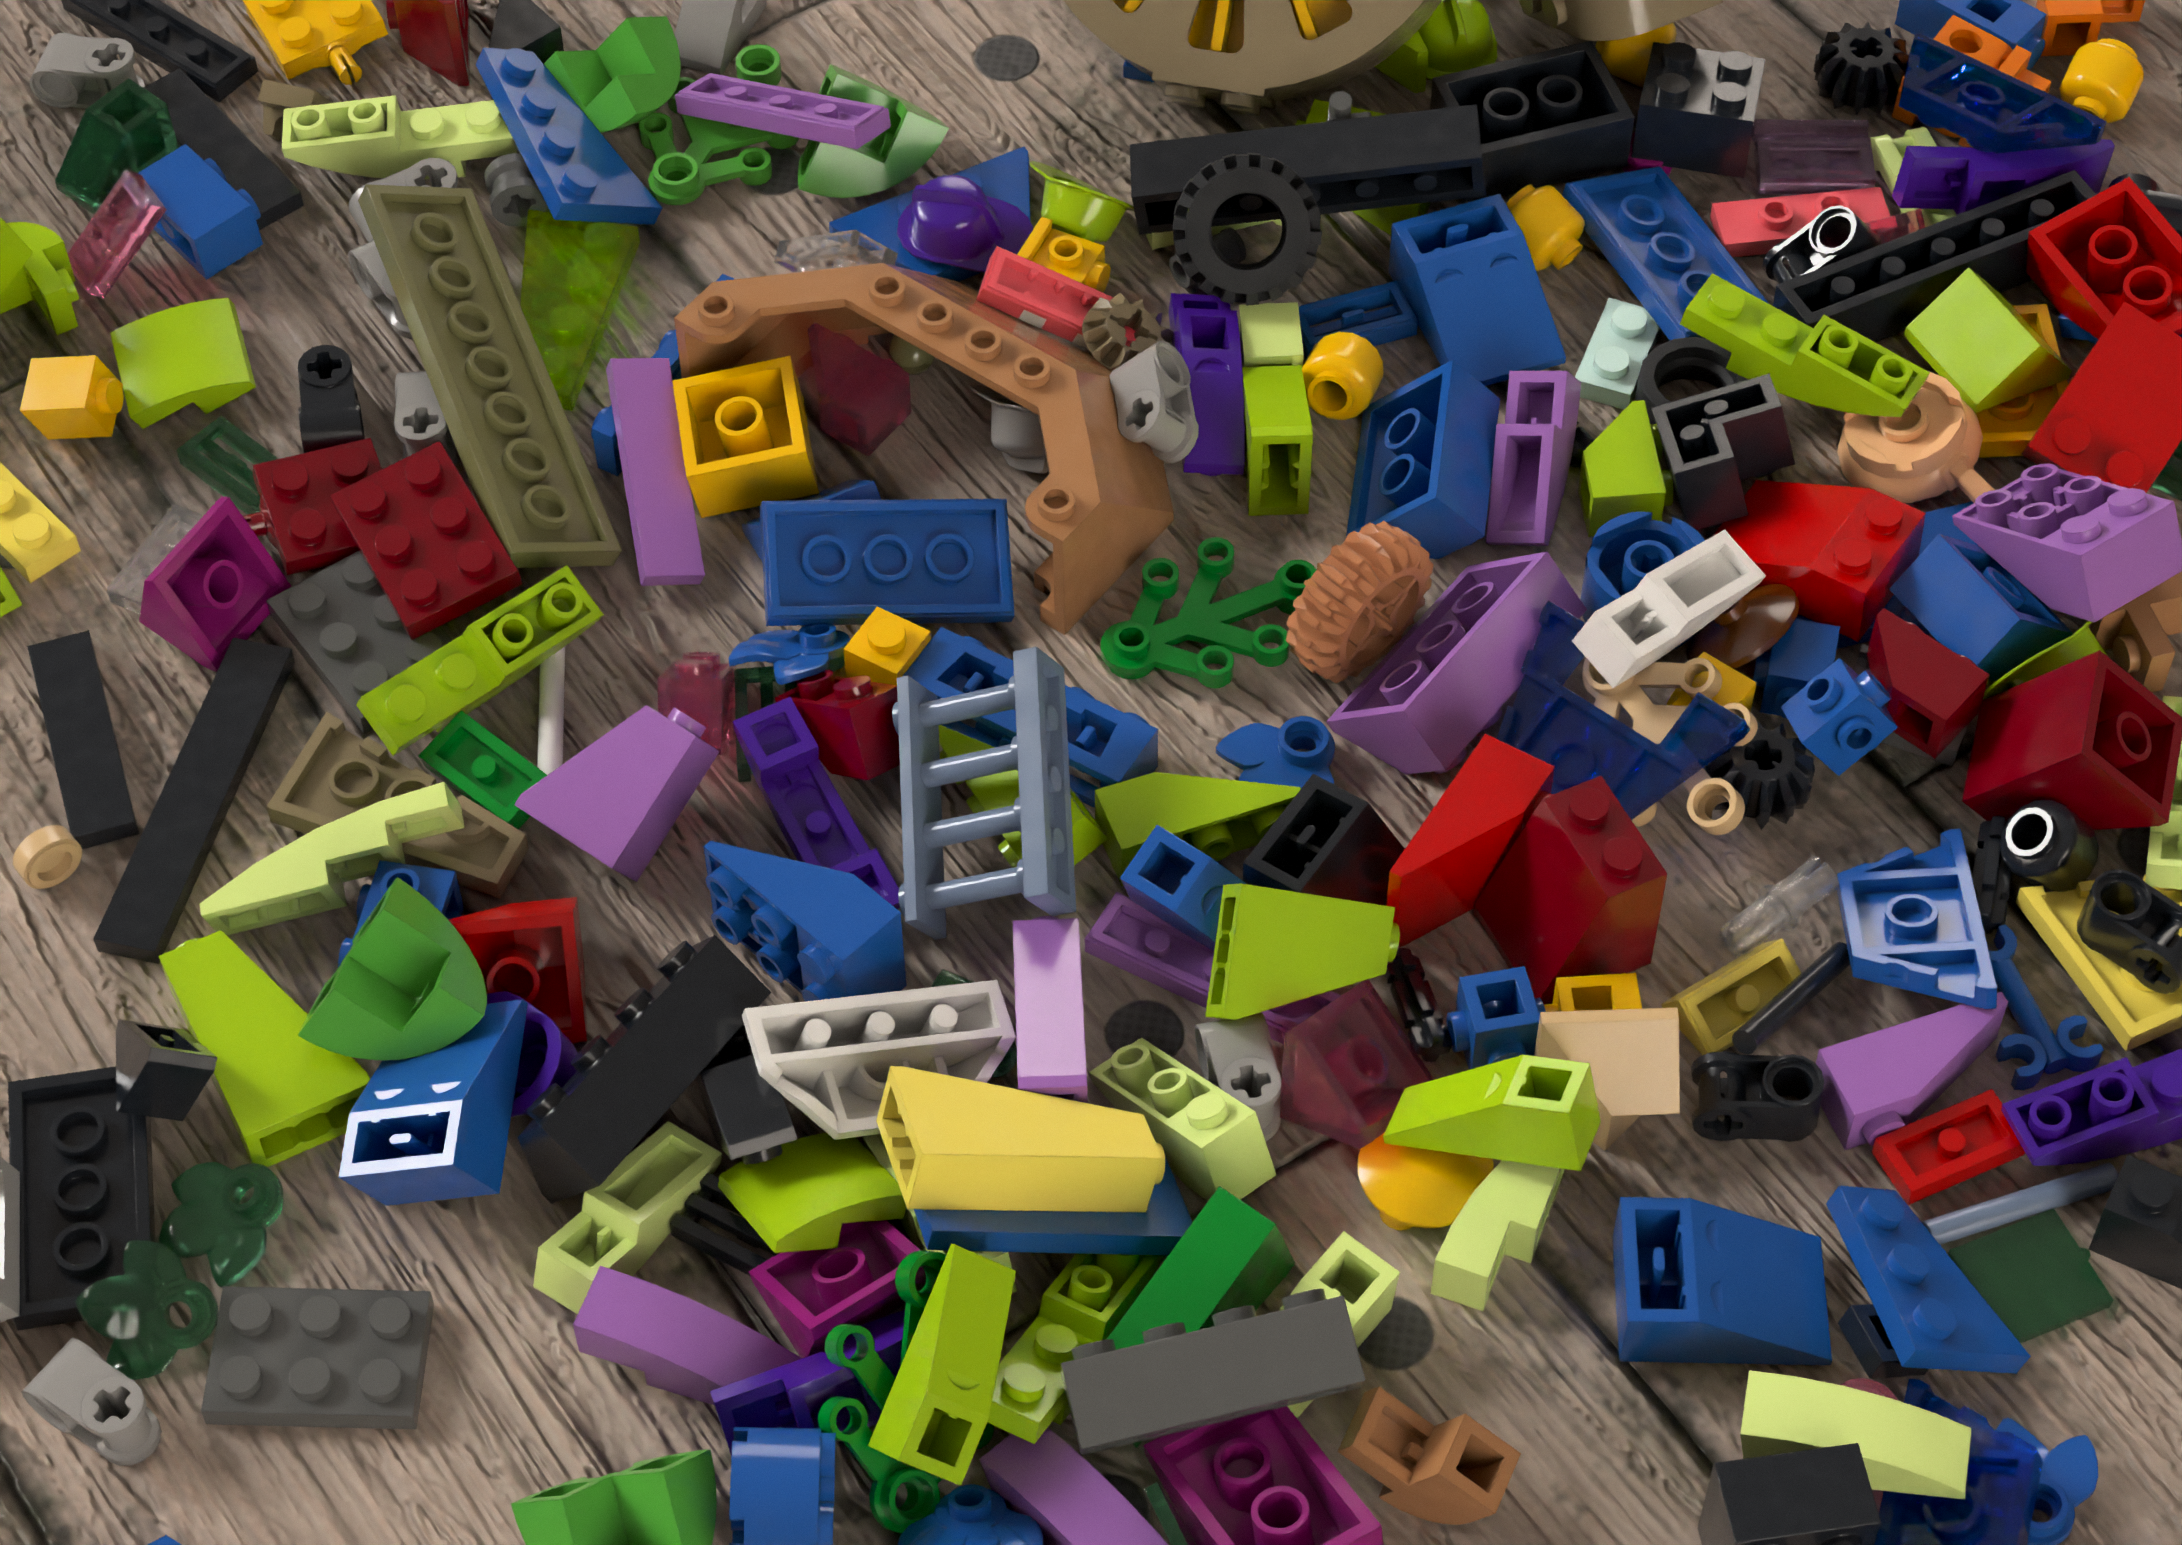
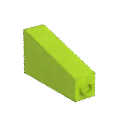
(271, 1080)

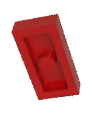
(1947, 1147)

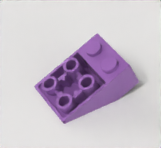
(2077, 539)

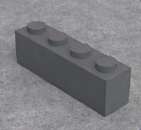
(1211, 1373)

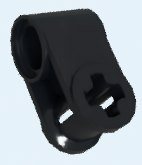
(1823, 241)
(328, 399)
(2141, 931)
(1753, 1096)

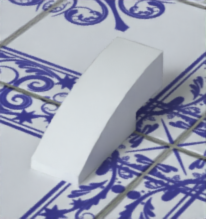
(1667, 607)

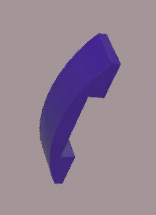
(804, 798)

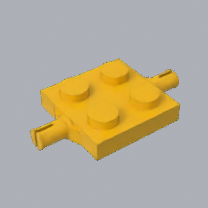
(316, 33)

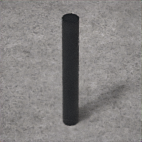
(1791, 999)

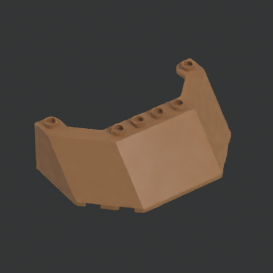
(1102, 491)

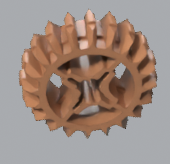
(1359, 601)

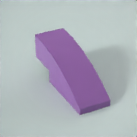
(1532, 457)
(670, 1337)
(1064, 1494)

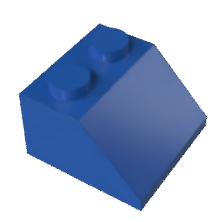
(1976, 607)

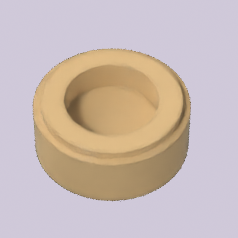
(47, 857)

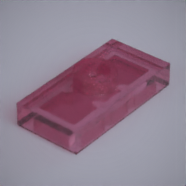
(115, 233)

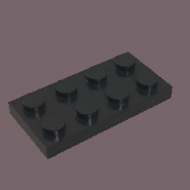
(80, 1188)

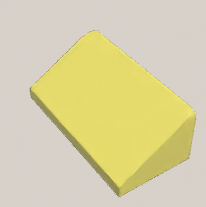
(1732, 995)

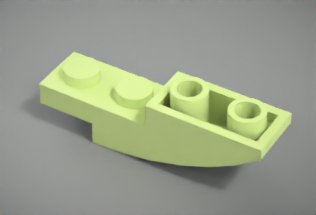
(380, 139)

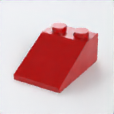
(2108, 254)
(2120, 407)
(1830, 547)
(1466, 837)

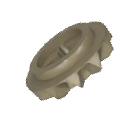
(1105, 330)

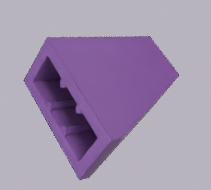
(624, 788)

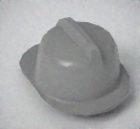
(1015, 432)

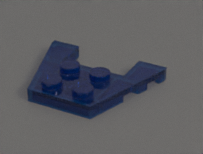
(1590, 743)

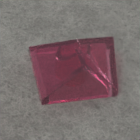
(1348, 1068)

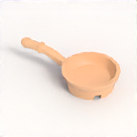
(1916, 453)

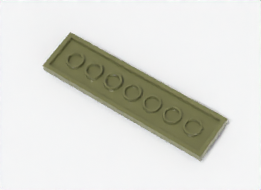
(489, 376)

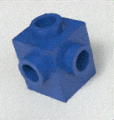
(1840, 715)
(1495, 1017)

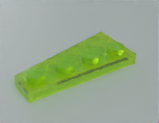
(571, 290)

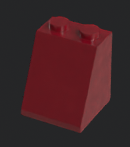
(2079, 740)
(1575, 891)

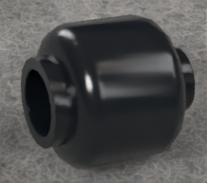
(2049, 846)

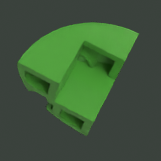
(625, 75)
(882, 161)
(401, 985)
(647, 1504)

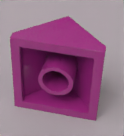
(212, 586)
(837, 1285)

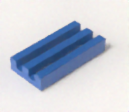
(1376, 326)

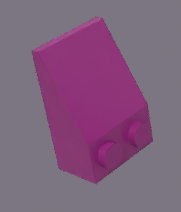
(1259, 1485)

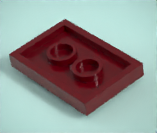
(426, 540)

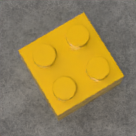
(745, 436)

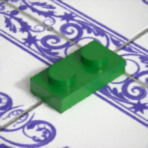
(481, 768)

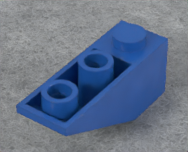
(1178, 885)

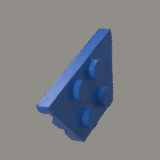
(1000, 178)
(1919, 924)

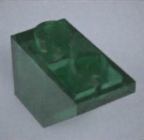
(116, 134)

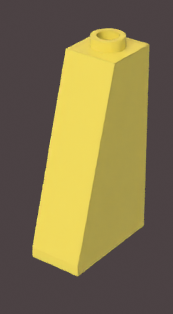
(1012, 1148)

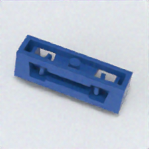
(1100, 738)

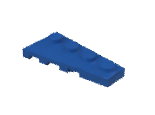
(561, 146)

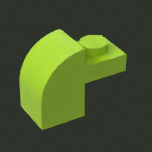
(44, 278)

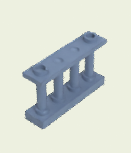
(1039, 813)

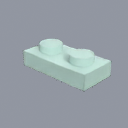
(1616, 353)

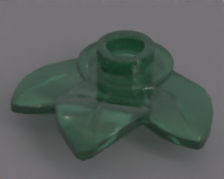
(215, 1221)
(137, 1310)

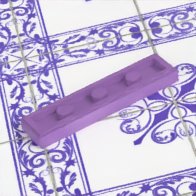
(783, 110)
(654, 472)
(1172, 960)

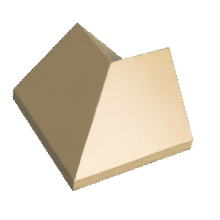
(1629, 1056)

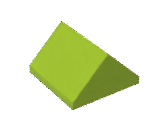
(1983, 345)

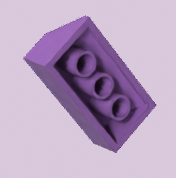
(1454, 665)

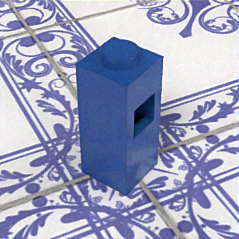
(2005, 19)

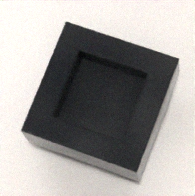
(1871, 1344)

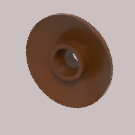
(1747, 626)

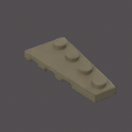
(345, 774)

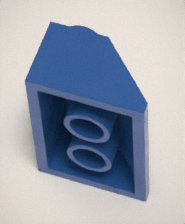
(1428, 460)

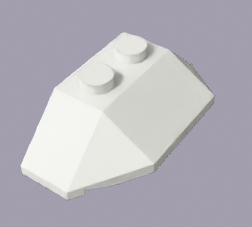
(838, 1051)

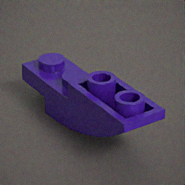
(1971, 178)
(1210, 345)
(2101, 1112)
(796, 1391)

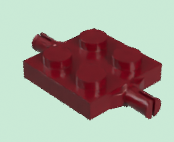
(298, 505)

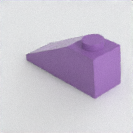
(1901, 1070)

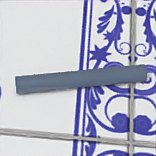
(2022, 1203)

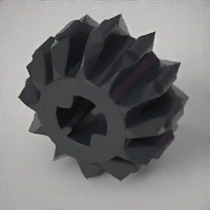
(1861, 67)
(1768, 774)

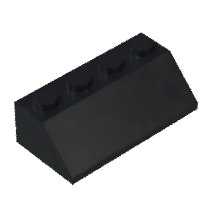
(639, 1069)

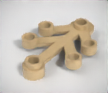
(1656, 721)

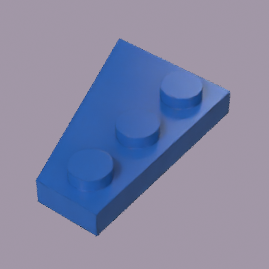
(1918, 1290)

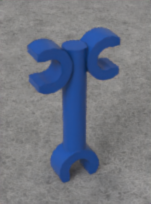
(2038, 1043)

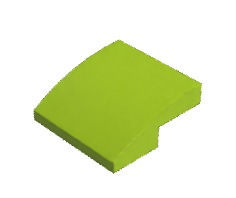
(182, 359)
(811, 1191)

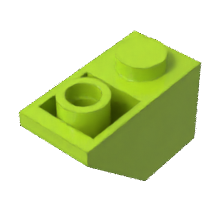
(1624, 471)

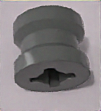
(512, 190)

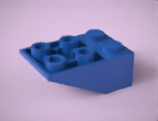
(1475, 290)
(806, 923)
(440, 1118)
(1716, 1286)

